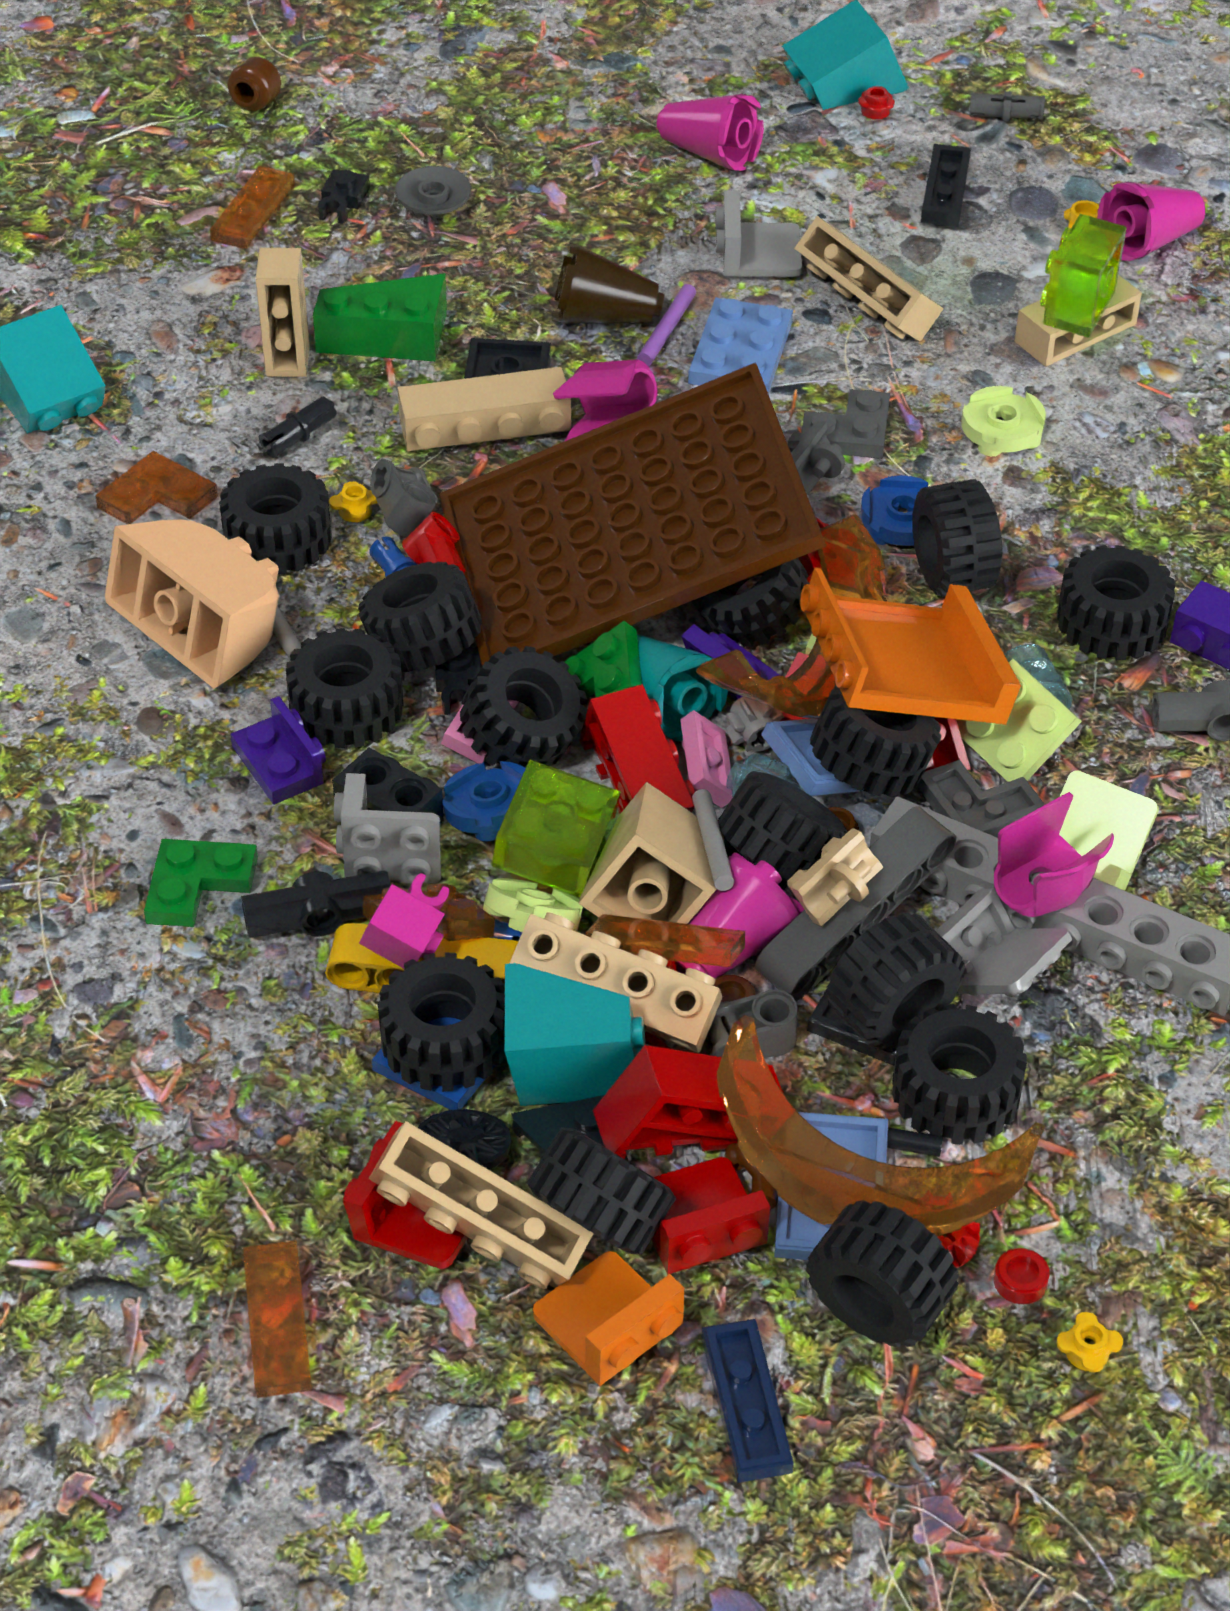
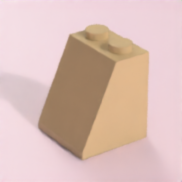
(651, 863)

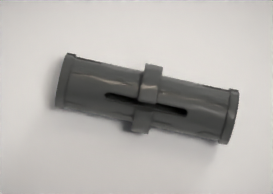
(1007, 106)

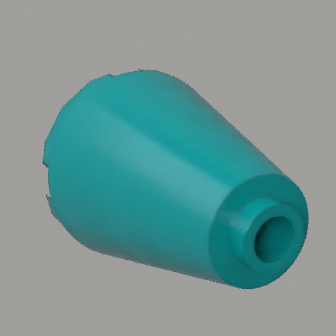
(672, 681)

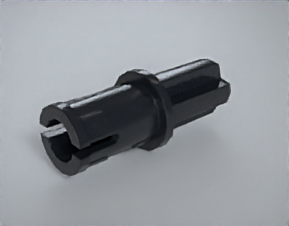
(298, 426)

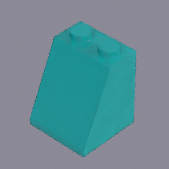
(843, 58)
(47, 371)
(565, 1036)

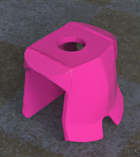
(608, 392)
(1035, 846)

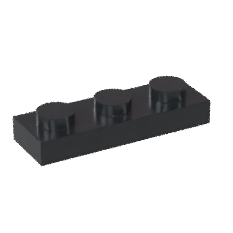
(945, 185)

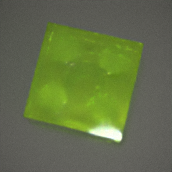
(1082, 275)
(555, 828)

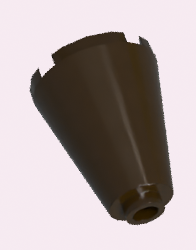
(603, 291)

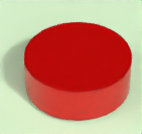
(1021, 1276)

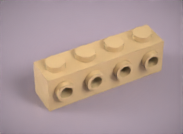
(869, 279)
(483, 409)
(670, 1002)
(480, 1206)

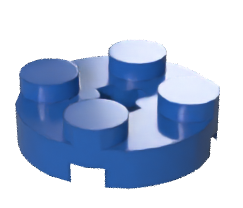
(881, 509)
(480, 798)

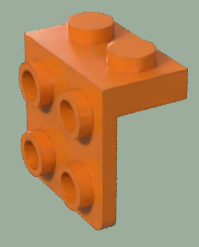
(610, 1315)

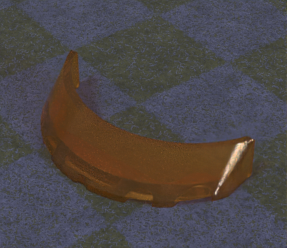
(852, 570)
(825, 1177)

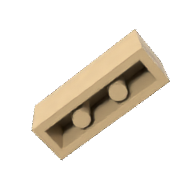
(283, 312)
(1053, 344)

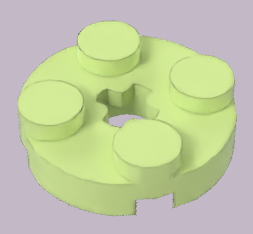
(1021, 422)
(521, 898)

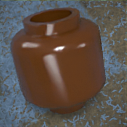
(254, 83)

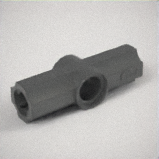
(1194, 710)

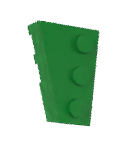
(382, 318)

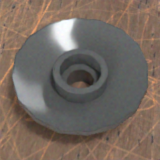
(433, 190)

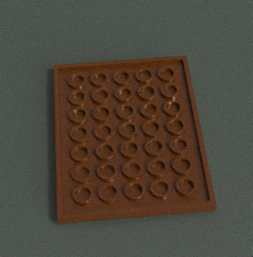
(632, 518)

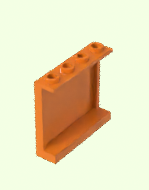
(912, 654)

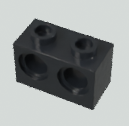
(392, 785)

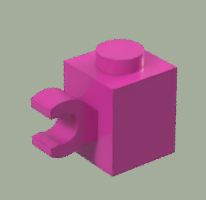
(406, 924)

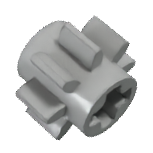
(748, 721)

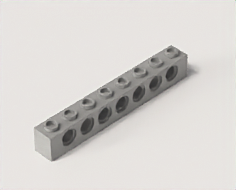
(1104, 922)

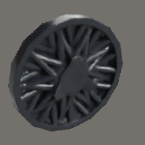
(472, 1134)

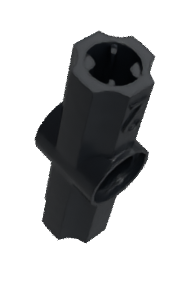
(311, 904)

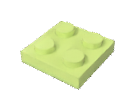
(1032, 732)

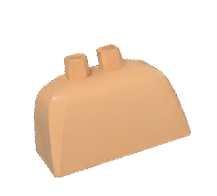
(194, 594)

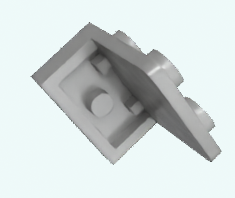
(755, 247)
(385, 840)
(996, 953)

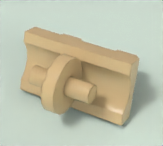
(835, 877)

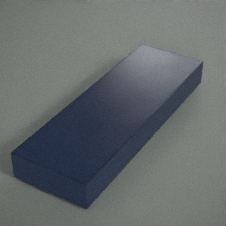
(747, 1401)

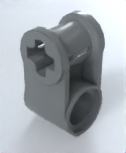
(402, 495)
(774, 1020)

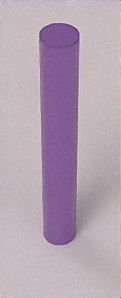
(667, 324)

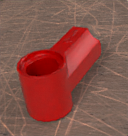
(433, 542)

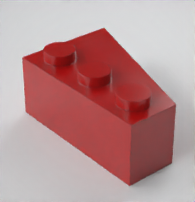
(632, 746)
(666, 1102)

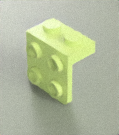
(1097, 812)

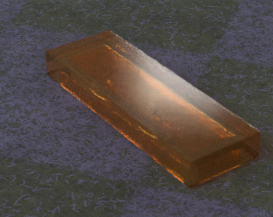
(252, 207)
(673, 940)
(277, 1319)

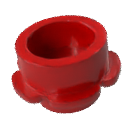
(876, 103)

